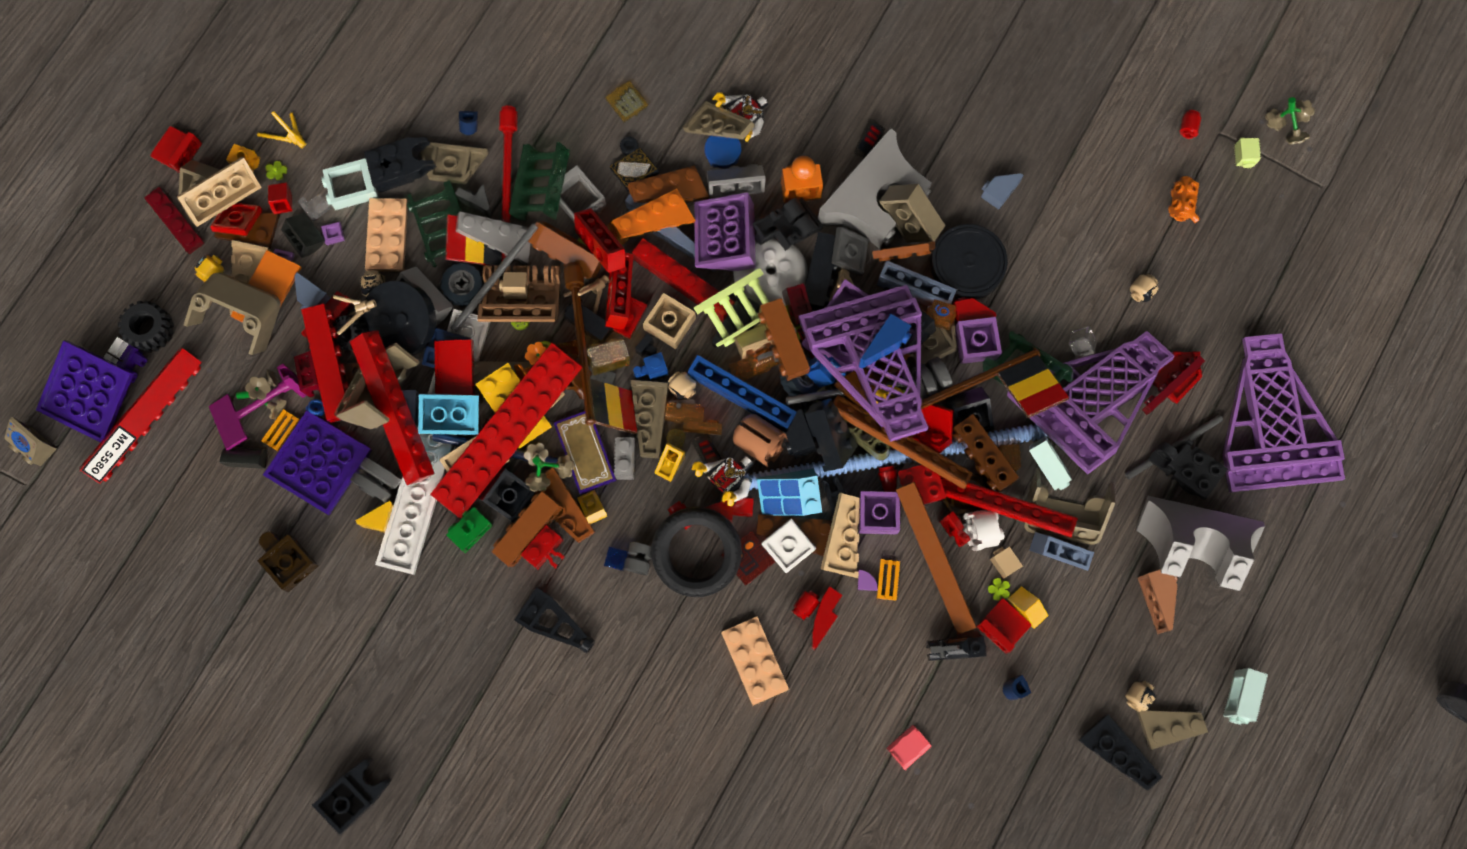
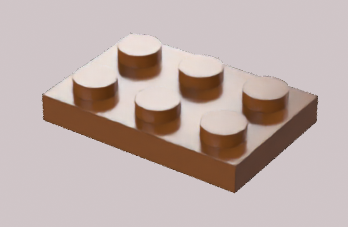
(904, 251)

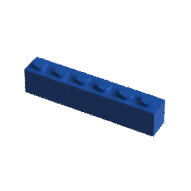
(741, 393)

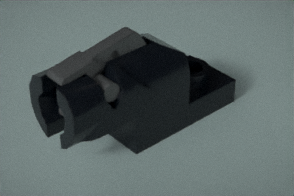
(956, 648)

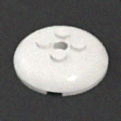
(789, 267)

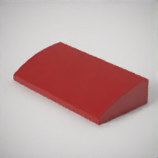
(454, 367)

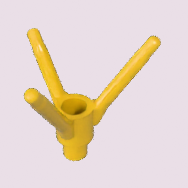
(293, 135)

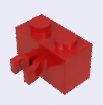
(542, 547)

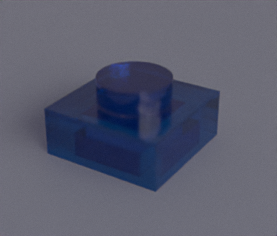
(615, 558)

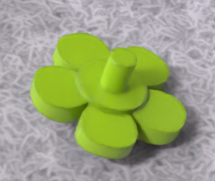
(275, 171)
(999, 589)

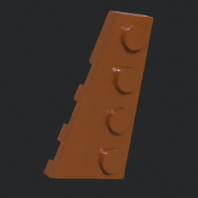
(685, 180)
(571, 516)

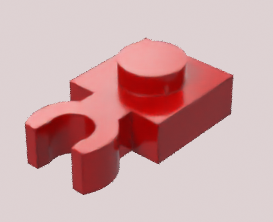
(954, 527)

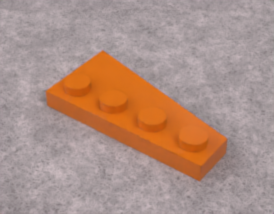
(653, 216)

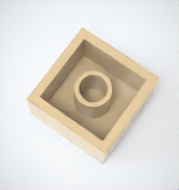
(669, 321)

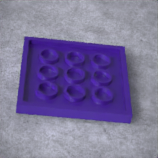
(84, 391)
(317, 462)

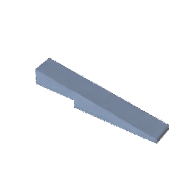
(670, 235)

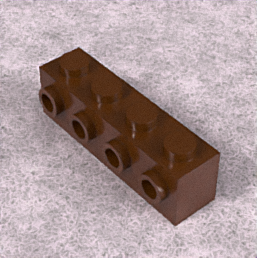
(985, 454)

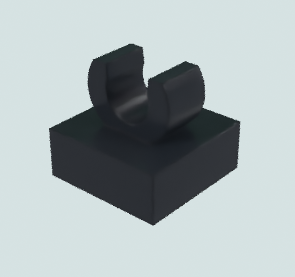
(646, 346)

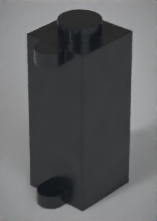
(593, 324)

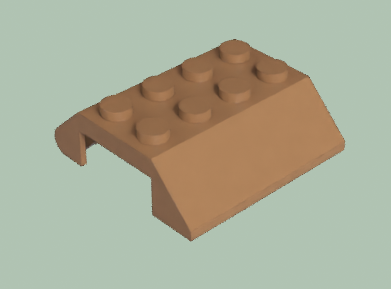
(541, 300)

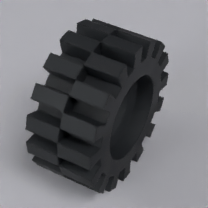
(356, 327)

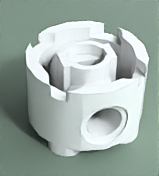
(982, 529)

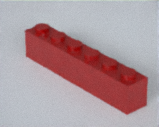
(676, 275)
(326, 357)

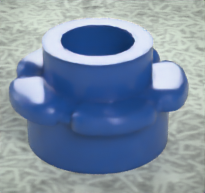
(315, 404)

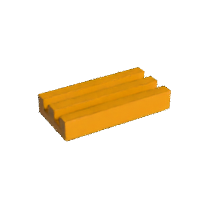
(274, 427)
(888, 579)

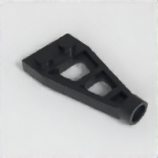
(535, 608)

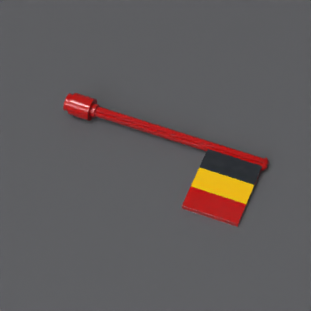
(465, 249)

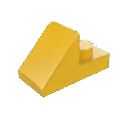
(592, 507)

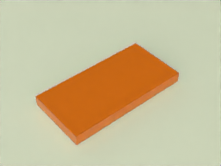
(274, 276)

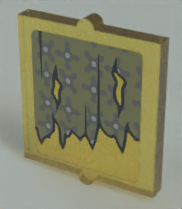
(626, 101)

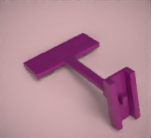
(228, 419)

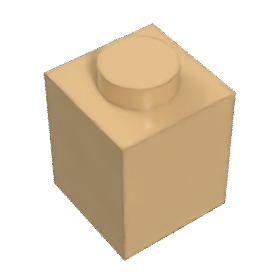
(514, 285)
(1005, 561)

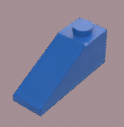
(888, 340)

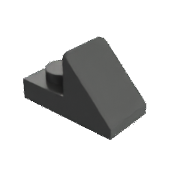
(478, 201)

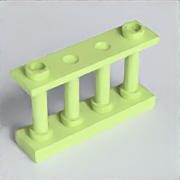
(723, 298)

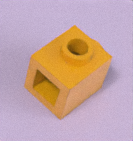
(249, 155)

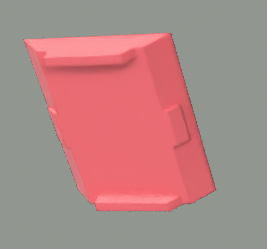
(909, 747)

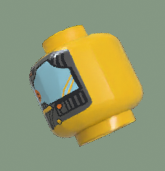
(208, 266)

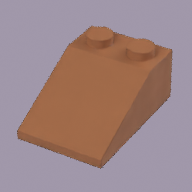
(1160, 596)

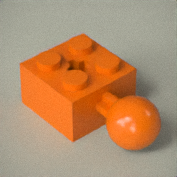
(801, 180)

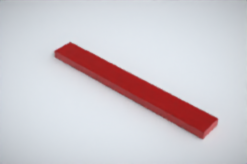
(1011, 507)

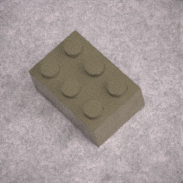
(912, 213)

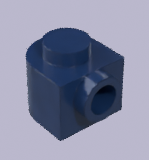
(468, 126)
(1016, 688)

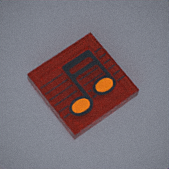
(754, 559)

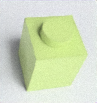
(1247, 152)

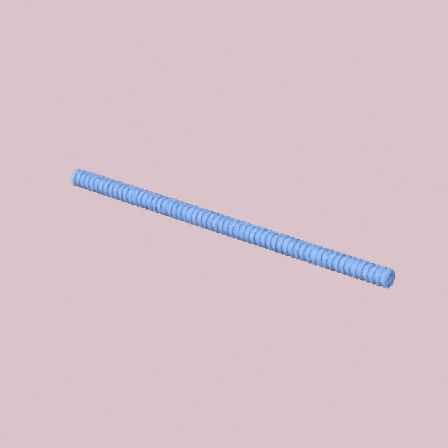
(868, 461)

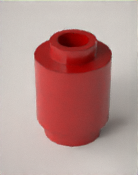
(1190, 124)
(806, 604)

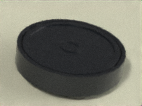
(969, 261)
(401, 315)
(1454, 699)

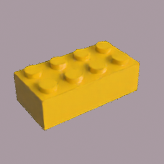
(497, 389)

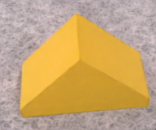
(670, 462)
(377, 518)
(1028, 606)

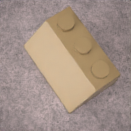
(752, 340)

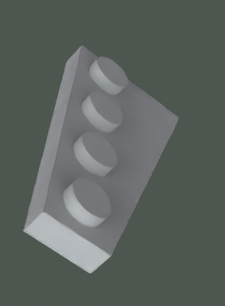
(494, 233)

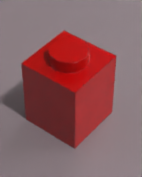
(280, 198)

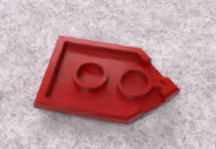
(1172, 367)

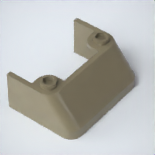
(255, 304)
(357, 404)
(1091, 516)

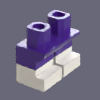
(128, 354)

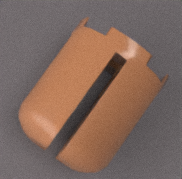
(759, 439)

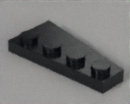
(1118, 750)

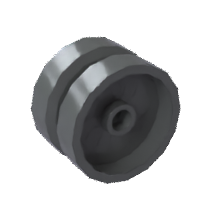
(933, 377)
(374, 481)

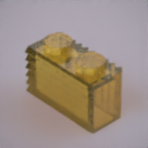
(607, 356)

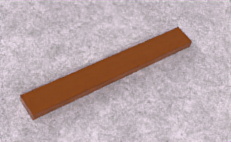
(906, 445)
(936, 558)

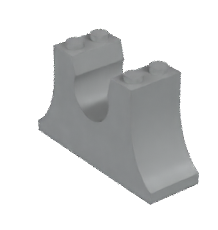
(855, 201)
(1203, 534)

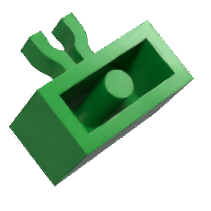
(468, 529)

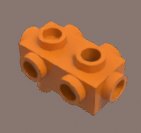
(1184, 200)

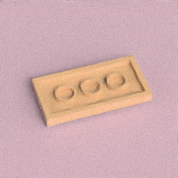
(386, 235)
(755, 661)

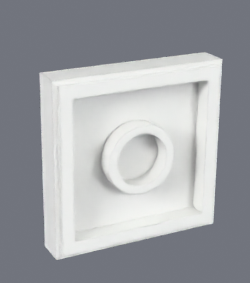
(788, 545)

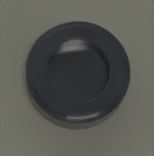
(628, 145)

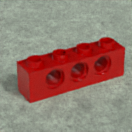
(599, 240)
(619, 295)

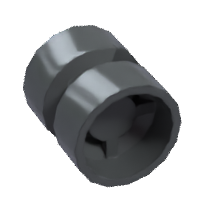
(637, 565)

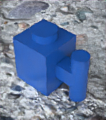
(654, 367)
(819, 373)

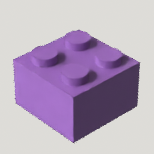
(978, 340)
(879, 513)

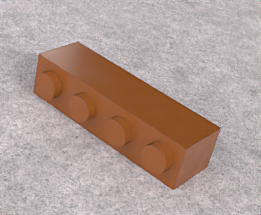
(564, 248)
(784, 339)
(527, 527)

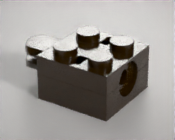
(286, 559)

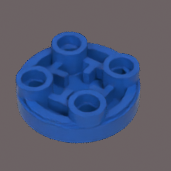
(722, 151)

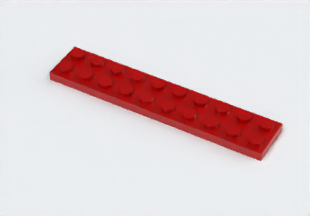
(506, 430)

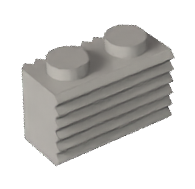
(624, 458)

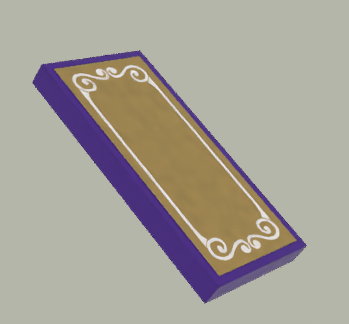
(587, 452)

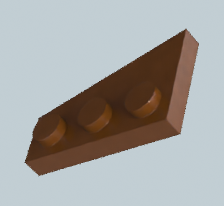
(260, 234)

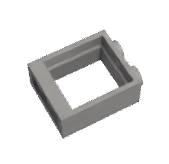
(573, 177)

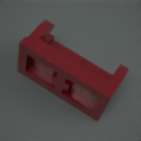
(796, 302)
(306, 374)

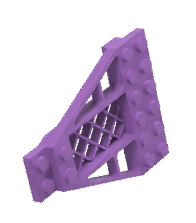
(858, 320)
(1078, 430)
(1285, 464)

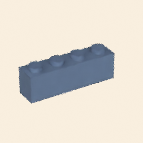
(920, 287)

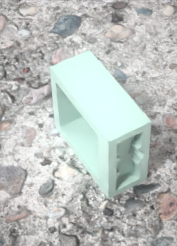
(350, 199)
(1050, 463)
(1245, 696)

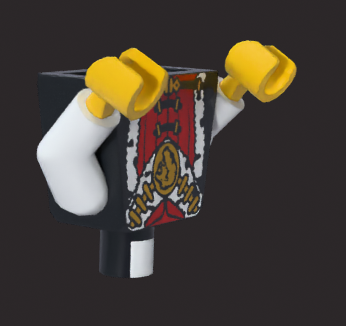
(744, 107)
(727, 477)

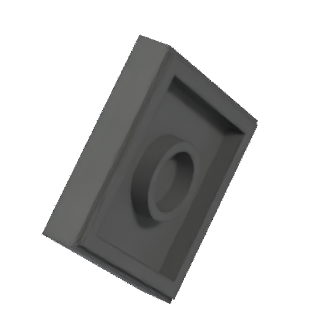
(850, 251)

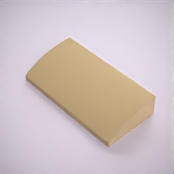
(219, 192)

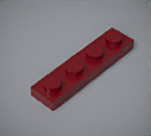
(174, 220)
(1166, 389)

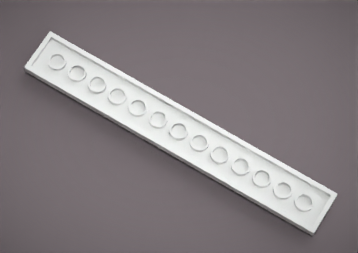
(413, 502)

